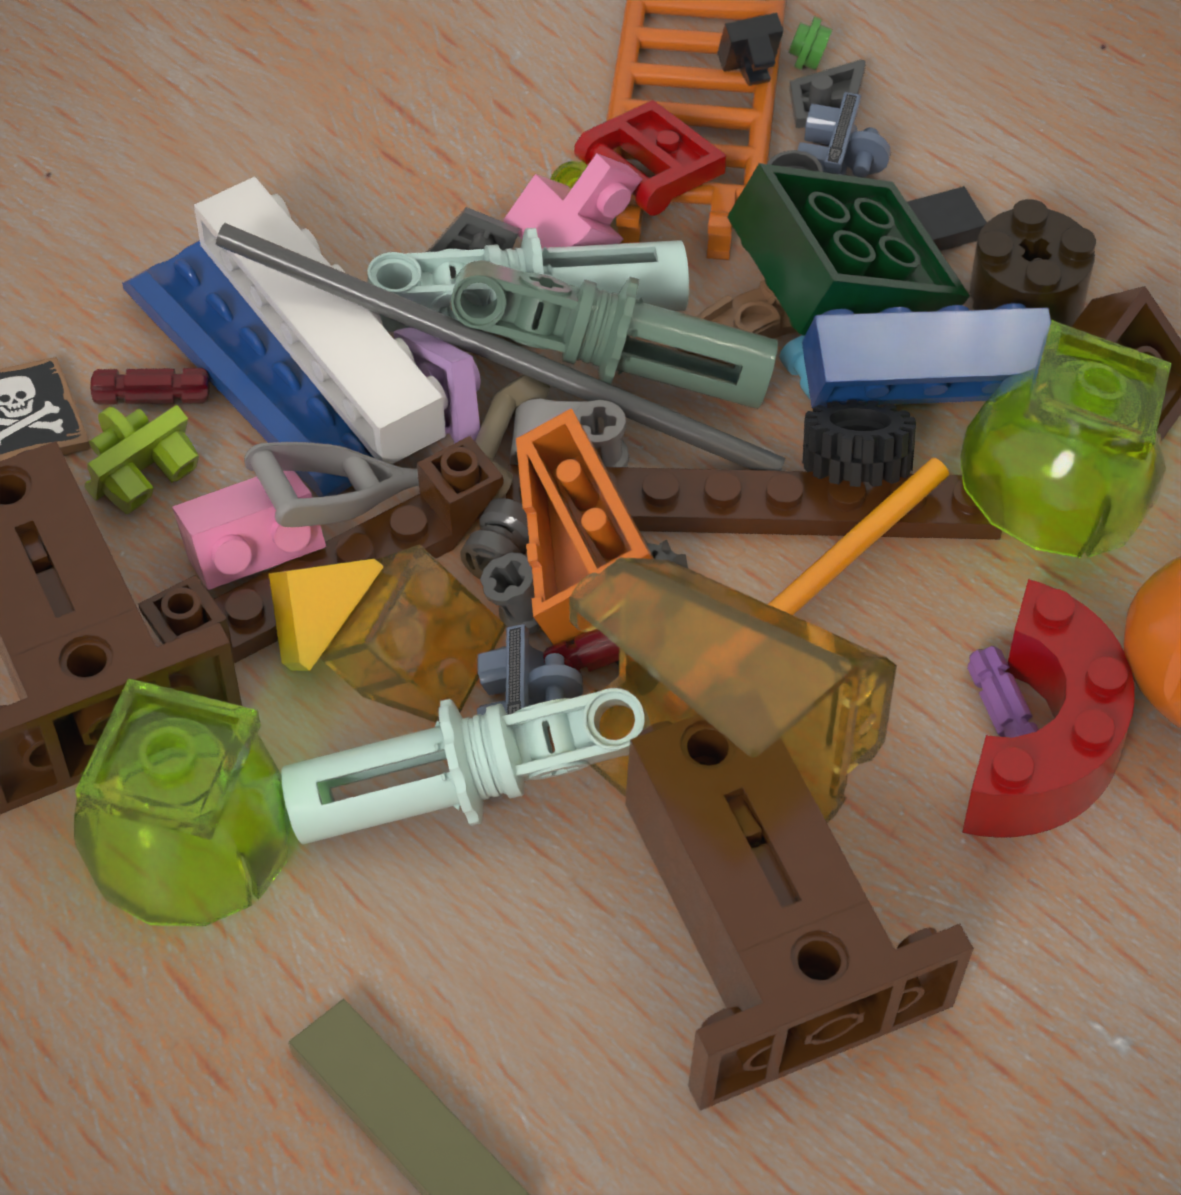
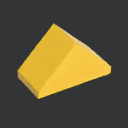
(314, 605)

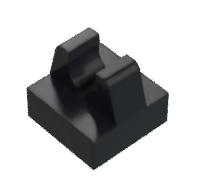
(751, 47)

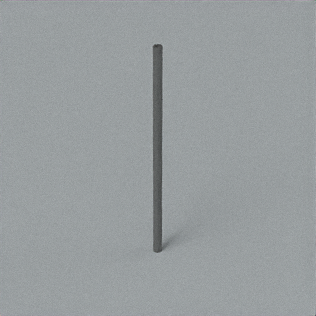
(496, 349)

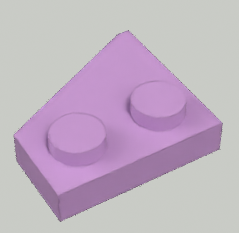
(455, 373)

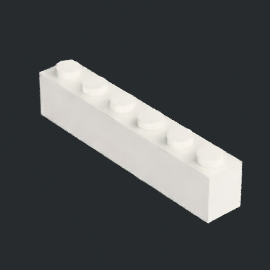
(334, 341)

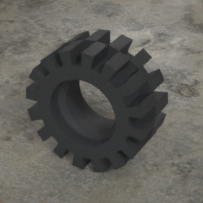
(859, 443)

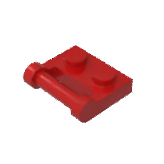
(662, 145)

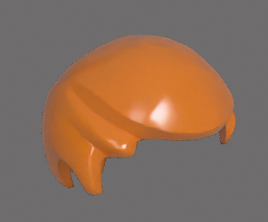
(1154, 640)

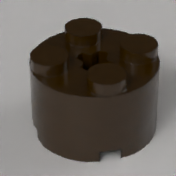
(1033, 261)

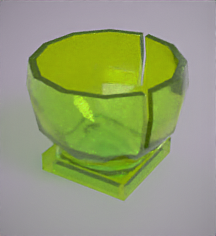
(1070, 446)
(177, 805)

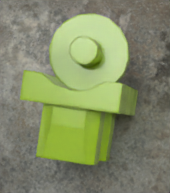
(132, 445)

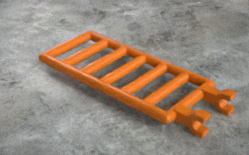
(756, 120)

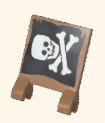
(38, 410)

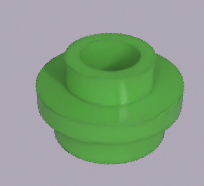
(809, 43)

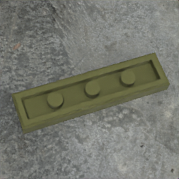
(397, 1108)

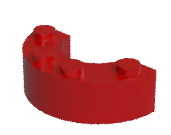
(1065, 766)

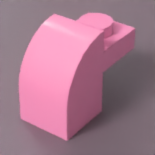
(576, 214)

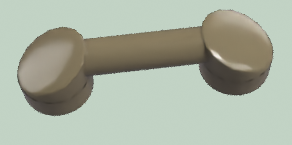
(499, 415)

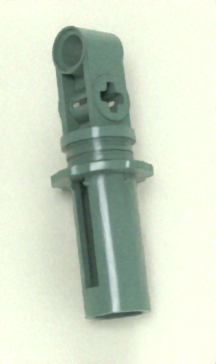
(596, 327)

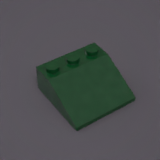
(840, 245)

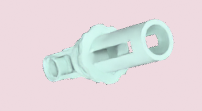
(428, 281)
(484, 759)

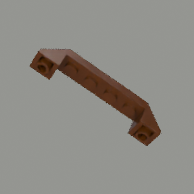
(453, 494)

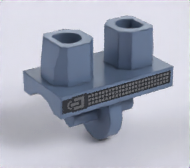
(861, 151)
(524, 675)

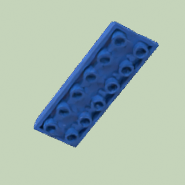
(241, 355)

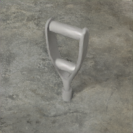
(370, 477)

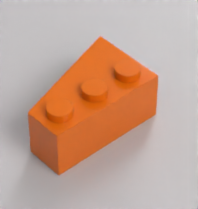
(572, 518)

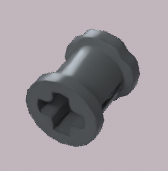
(509, 584)

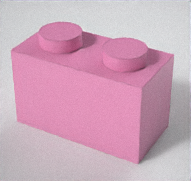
(236, 532)

